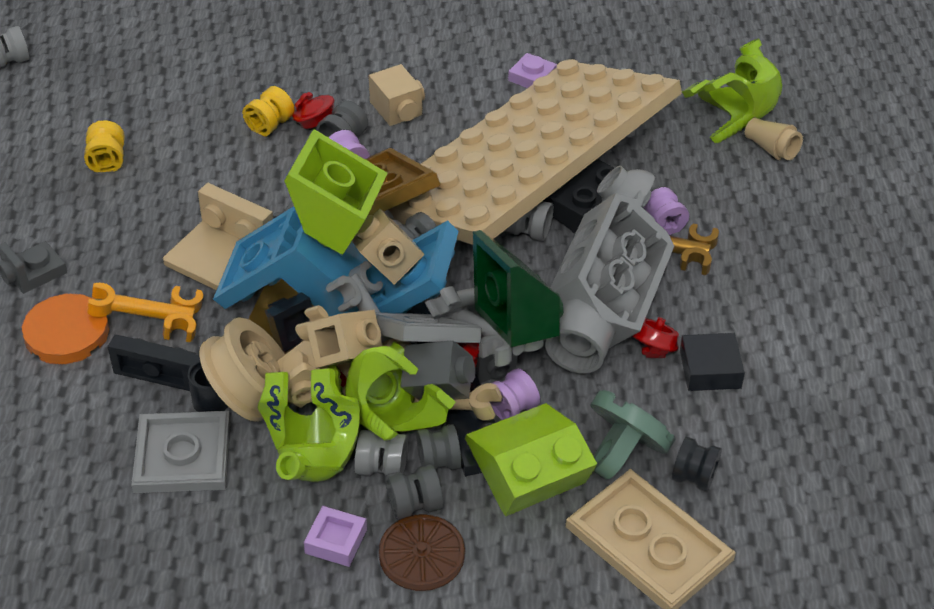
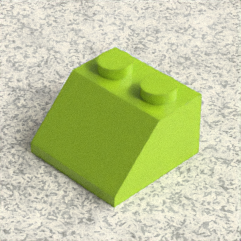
(332, 190)
(531, 457)

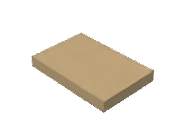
(650, 540)

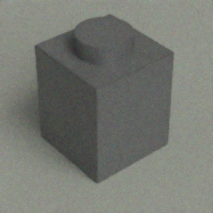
(439, 364)

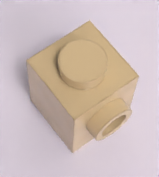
(396, 94)
(387, 246)
(343, 337)

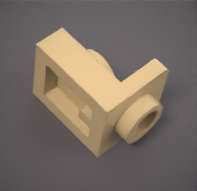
(299, 364)

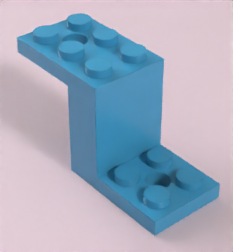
(287, 253)

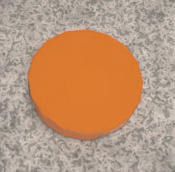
(63, 330)

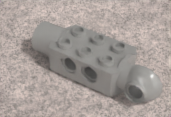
(609, 272)

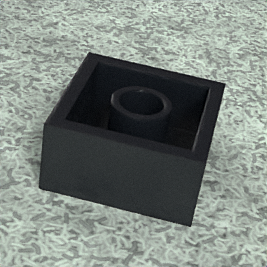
(711, 362)

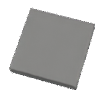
(426, 328)
(181, 452)

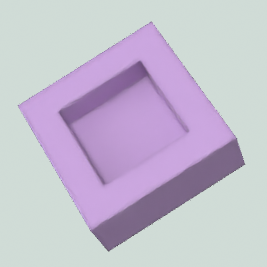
(529, 69)
(335, 536)

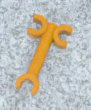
(176, 315)

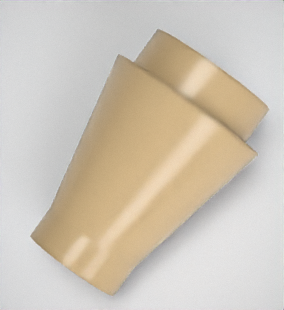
(775, 138)

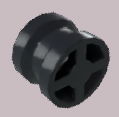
(696, 463)

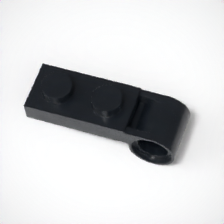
(164, 366)

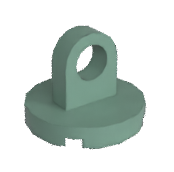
(629, 427)

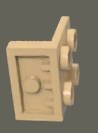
(209, 245)

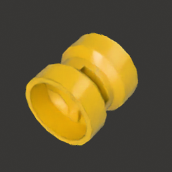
(265, 113)
(104, 146)

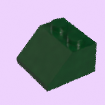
(512, 295)

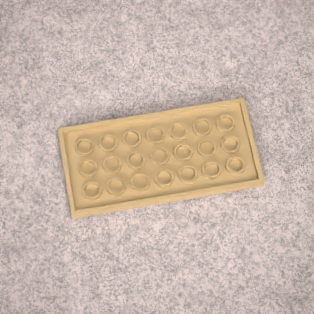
(535, 145)

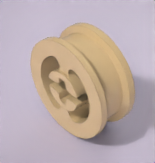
(239, 364)

